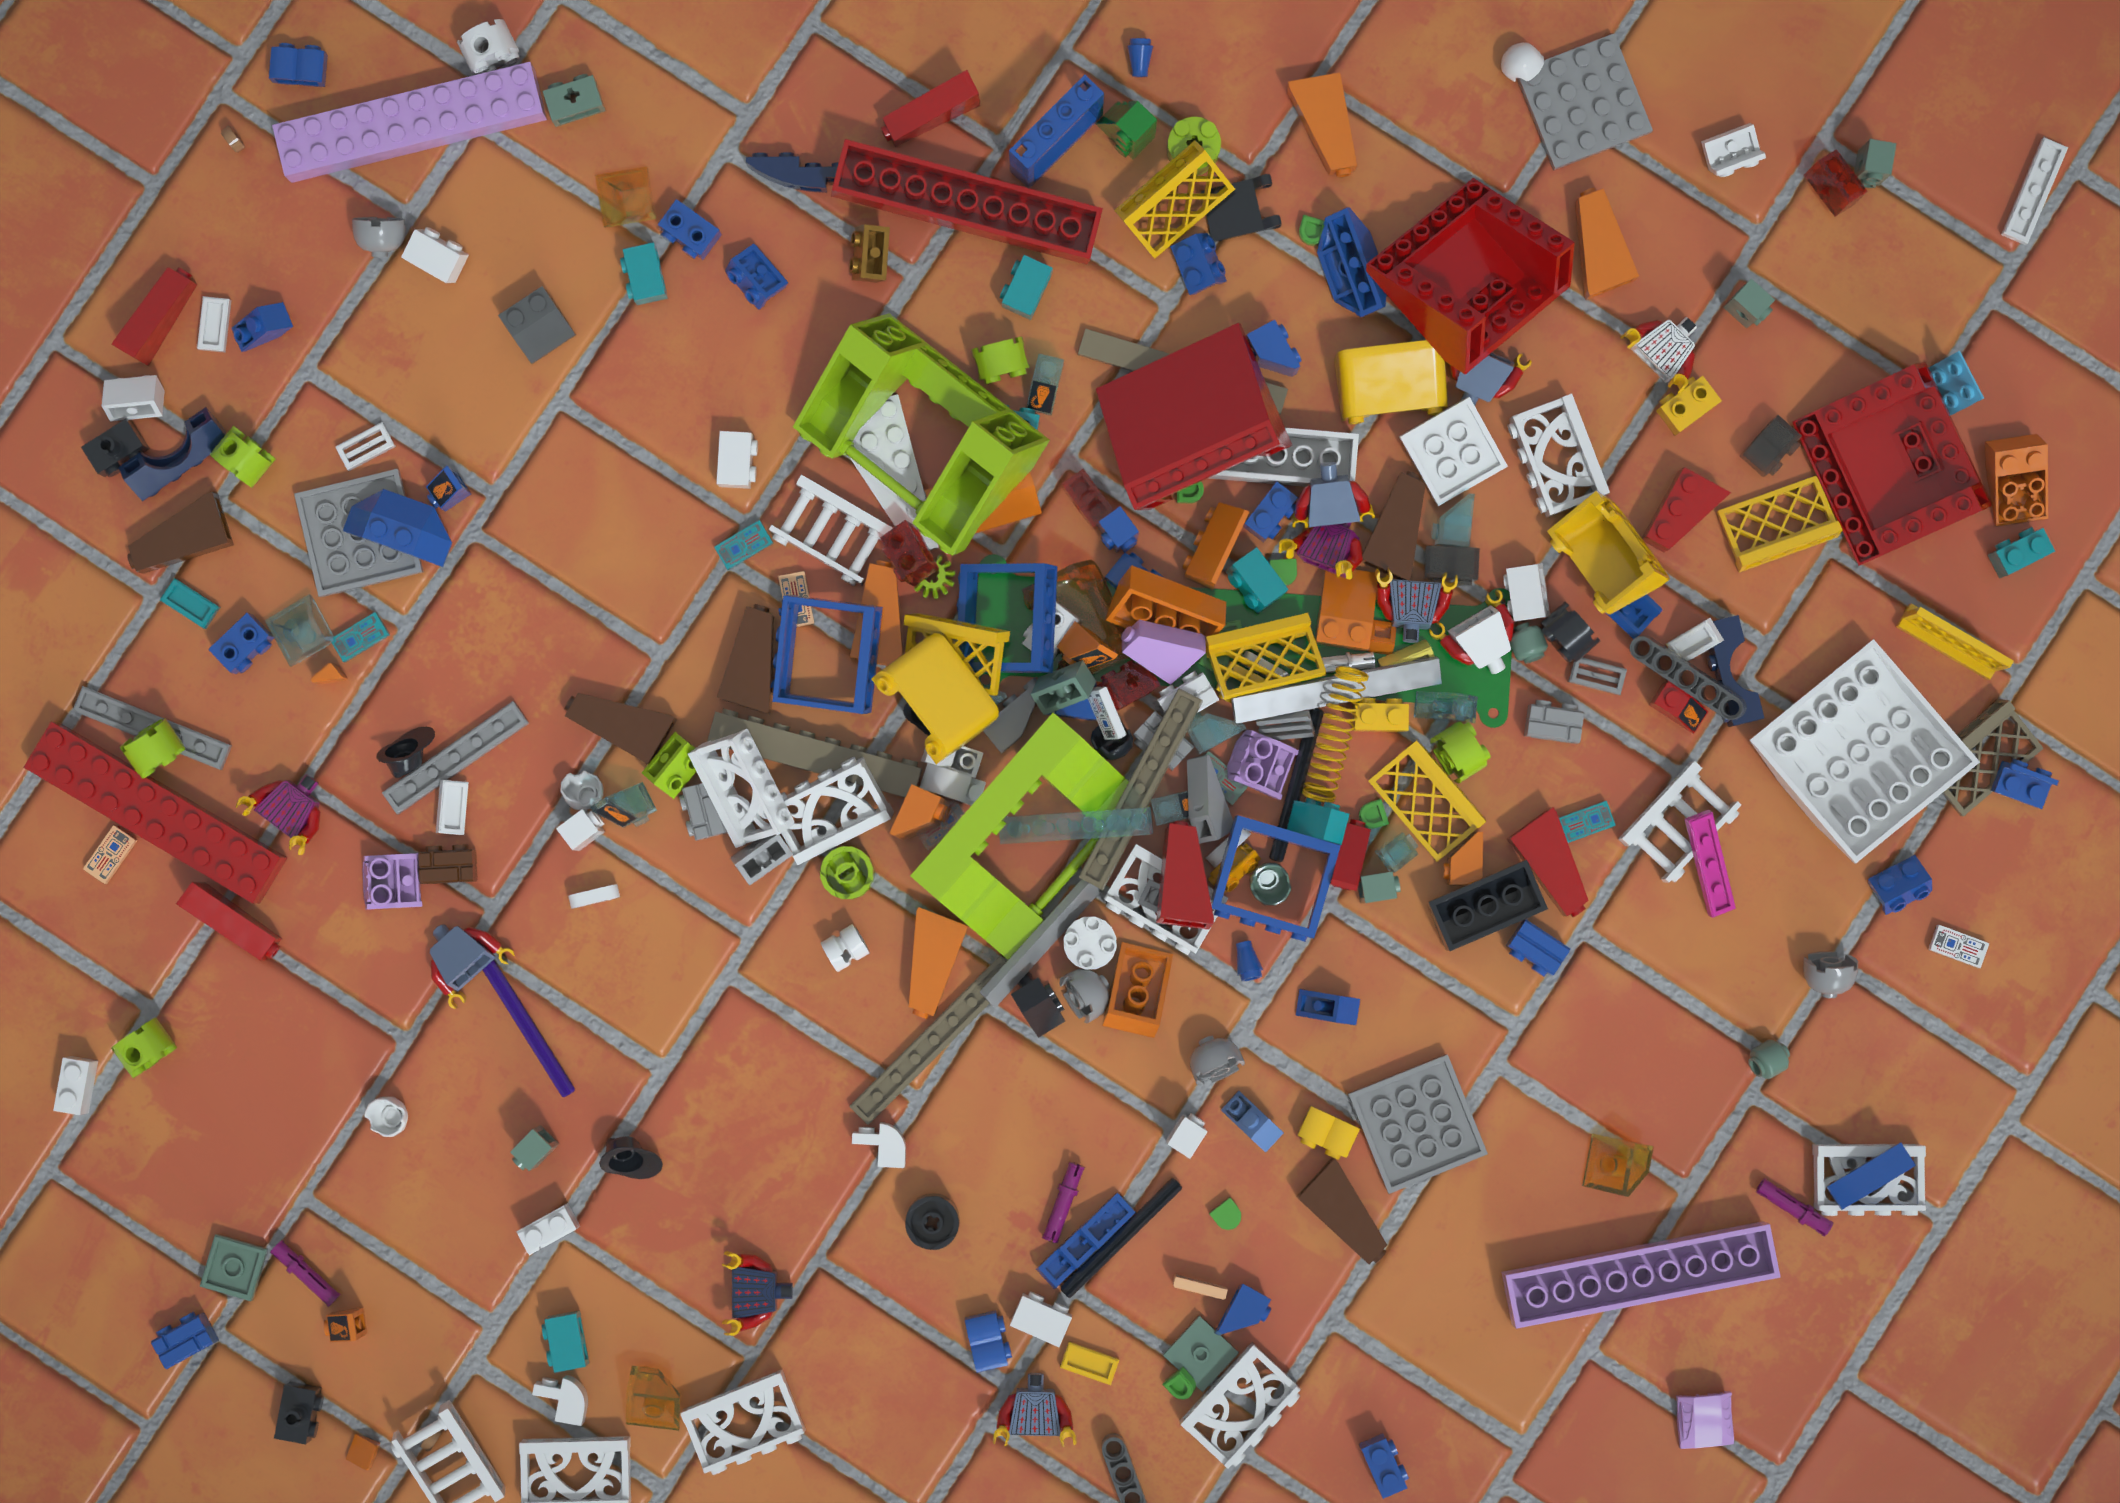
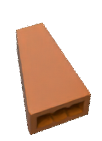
(1325, 117)
(1602, 247)
(882, 591)
(934, 955)

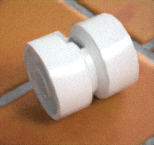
(845, 947)

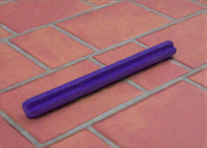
(528, 1029)

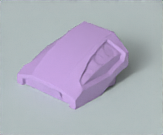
(1261, 763)
(391, 881)
(1705, 1420)

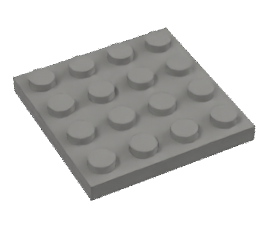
(1585, 102)
(339, 558)
(1417, 1123)

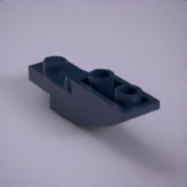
(787, 171)

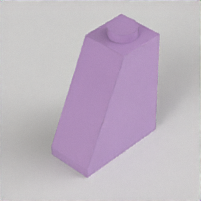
(1163, 648)

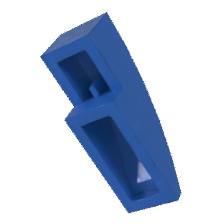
(1871, 1176)

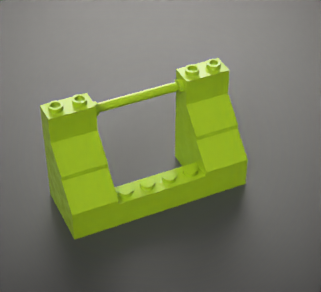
(987, 463)
(965, 885)

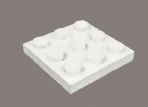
(1453, 451)

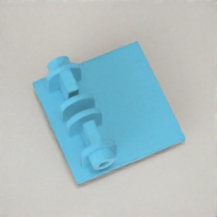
(1955, 383)

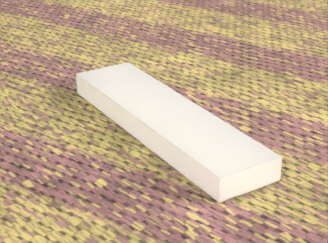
(2034, 191)

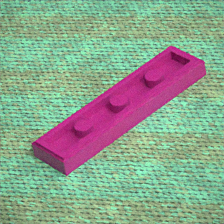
(1710, 863)

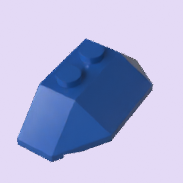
(1343, 253)
(401, 526)

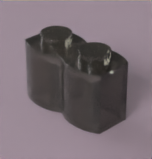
(1771, 446)
(1454, 561)

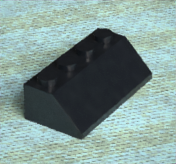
(1487, 906)

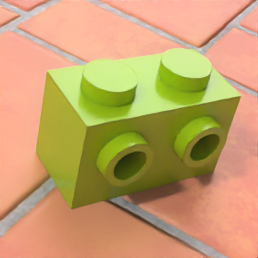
(671, 766)

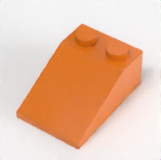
(1347, 611)
(1138, 990)

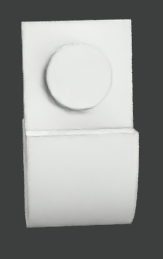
(951, 784)
(890, 1141)
(570, 1395)

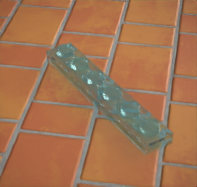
(1077, 825)

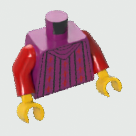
(1327, 547)
(287, 808)

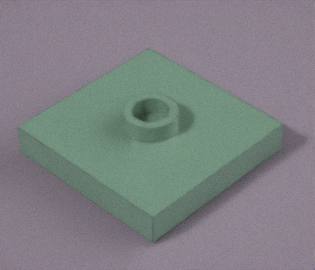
(233, 1267)
(1201, 1353)

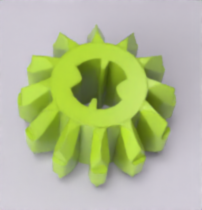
(941, 580)

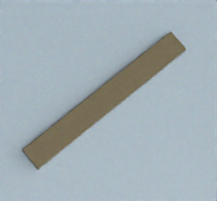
(1134, 356)
(1144, 783)
(925, 1048)

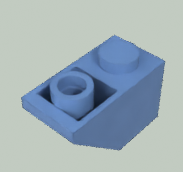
(1252, 1121)

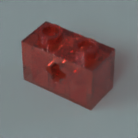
(1835, 183)
(1087, 498)
(1129, 684)

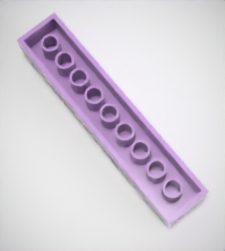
(409, 122)
(1640, 1274)

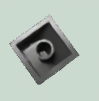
(537, 325)

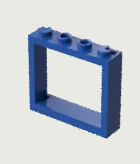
(1057, 131)
(1043, 612)
(867, 655)
(1250, 918)

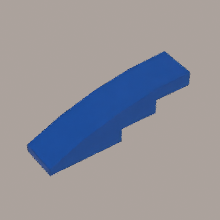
(1085, 1240)

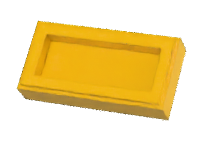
(1089, 1363)

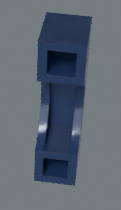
(150, 474)
(1719, 662)

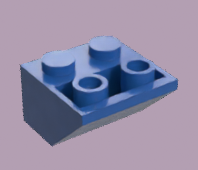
(1272, 349)

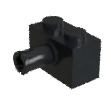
(114, 448)
(1038, 1005)
(298, 1413)

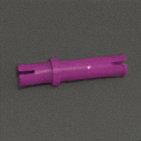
(1066, 1193)
(1802, 1212)
(305, 1273)

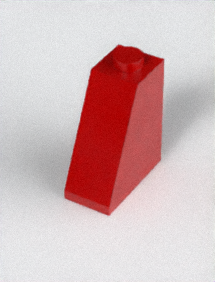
(1351, 856)

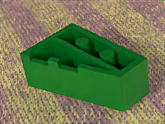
(1129, 127)

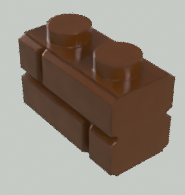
(447, 866)

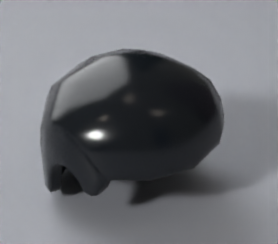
(1112, 748)

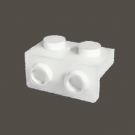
(1732, 150)

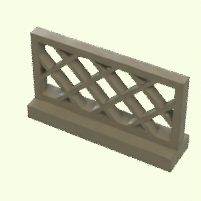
(1973, 736)

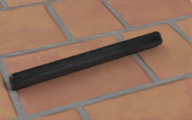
(1297, 782)
(1121, 1237)

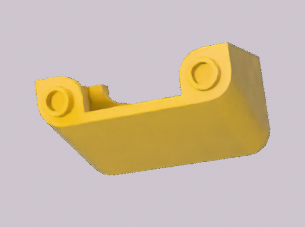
(1390, 380)
(1608, 553)
(940, 694)

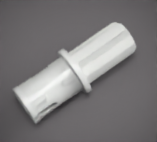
(1355, 661)

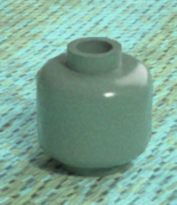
(1528, 643)
(1769, 1059)

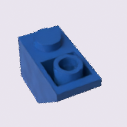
(262, 326)

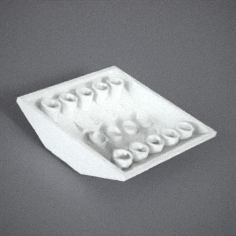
(1863, 752)

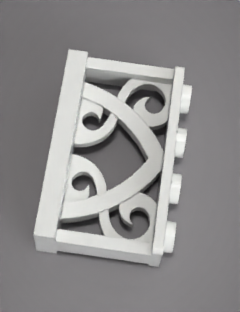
(1568, 420)
(734, 810)
(867, 815)
(1149, 865)
(1838, 1156)
(707, 1411)
(1203, 1413)
(605, 1449)

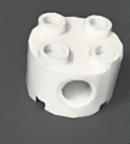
(488, 47)
(1090, 943)

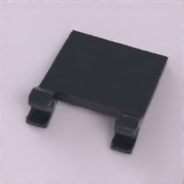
(1240, 211)

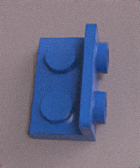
(755, 276)
(2023, 784)

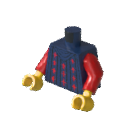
(753, 1291)

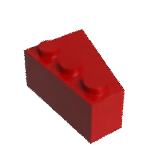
(1682, 508)

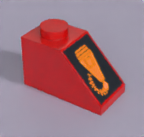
(1679, 706)

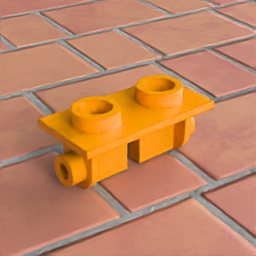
(1244, 862)

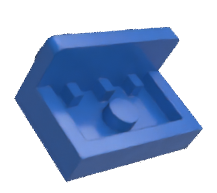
(1198, 262)
(1637, 615)
(1901, 885)

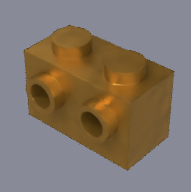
(870, 253)

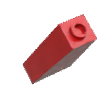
(931, 109)
(155, 316)
(1551, 861)
(1183, 882)
(229, 920)

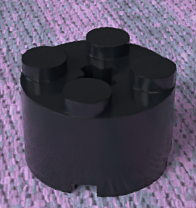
(1569, 632)
(928, 1236)

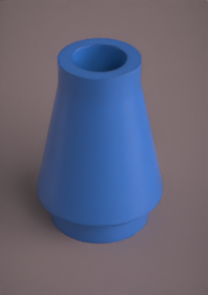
(1140, 55)
(1248, 964)

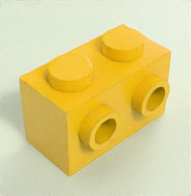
(1689, 405)
(1381, 717)

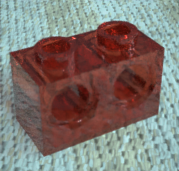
(912, 551)

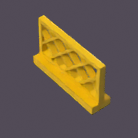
(1163, 186)
(1785, 545)
(963, 632)
(1264, 635)
(1952, 642)
(1444, 784)

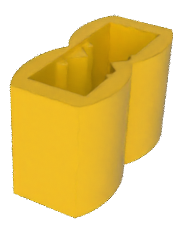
(1328, 1132)

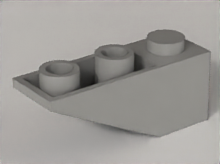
(1012, 719)
(1206, 801)

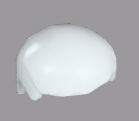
(1521, 62)
(581, 790)
(387, 1116)

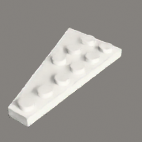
(888, 445)

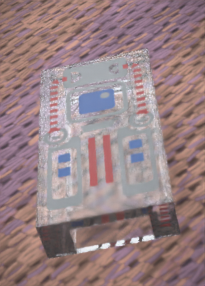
(934, 836)

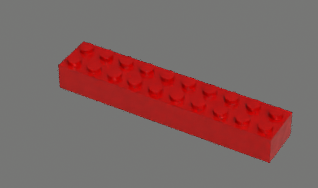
(966, 202)
(155, 812)

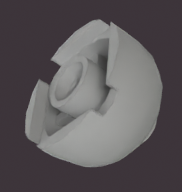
(379, 234)
(1830, 974)
(1086, 993)
(1215, 1059)

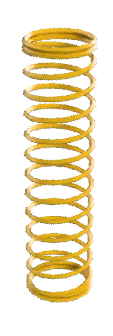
(1316, 788)

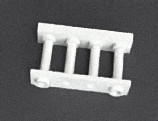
(831, 504)
(1654, 816)
(462, 1442)

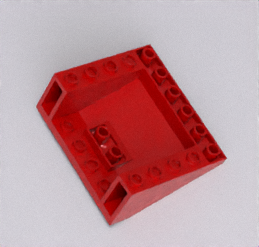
(1474, 273)
(1190, 417)
(1892, 463)

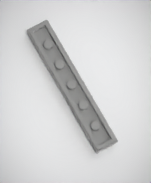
(133, 720)
(455, 757)
(1039, 942)

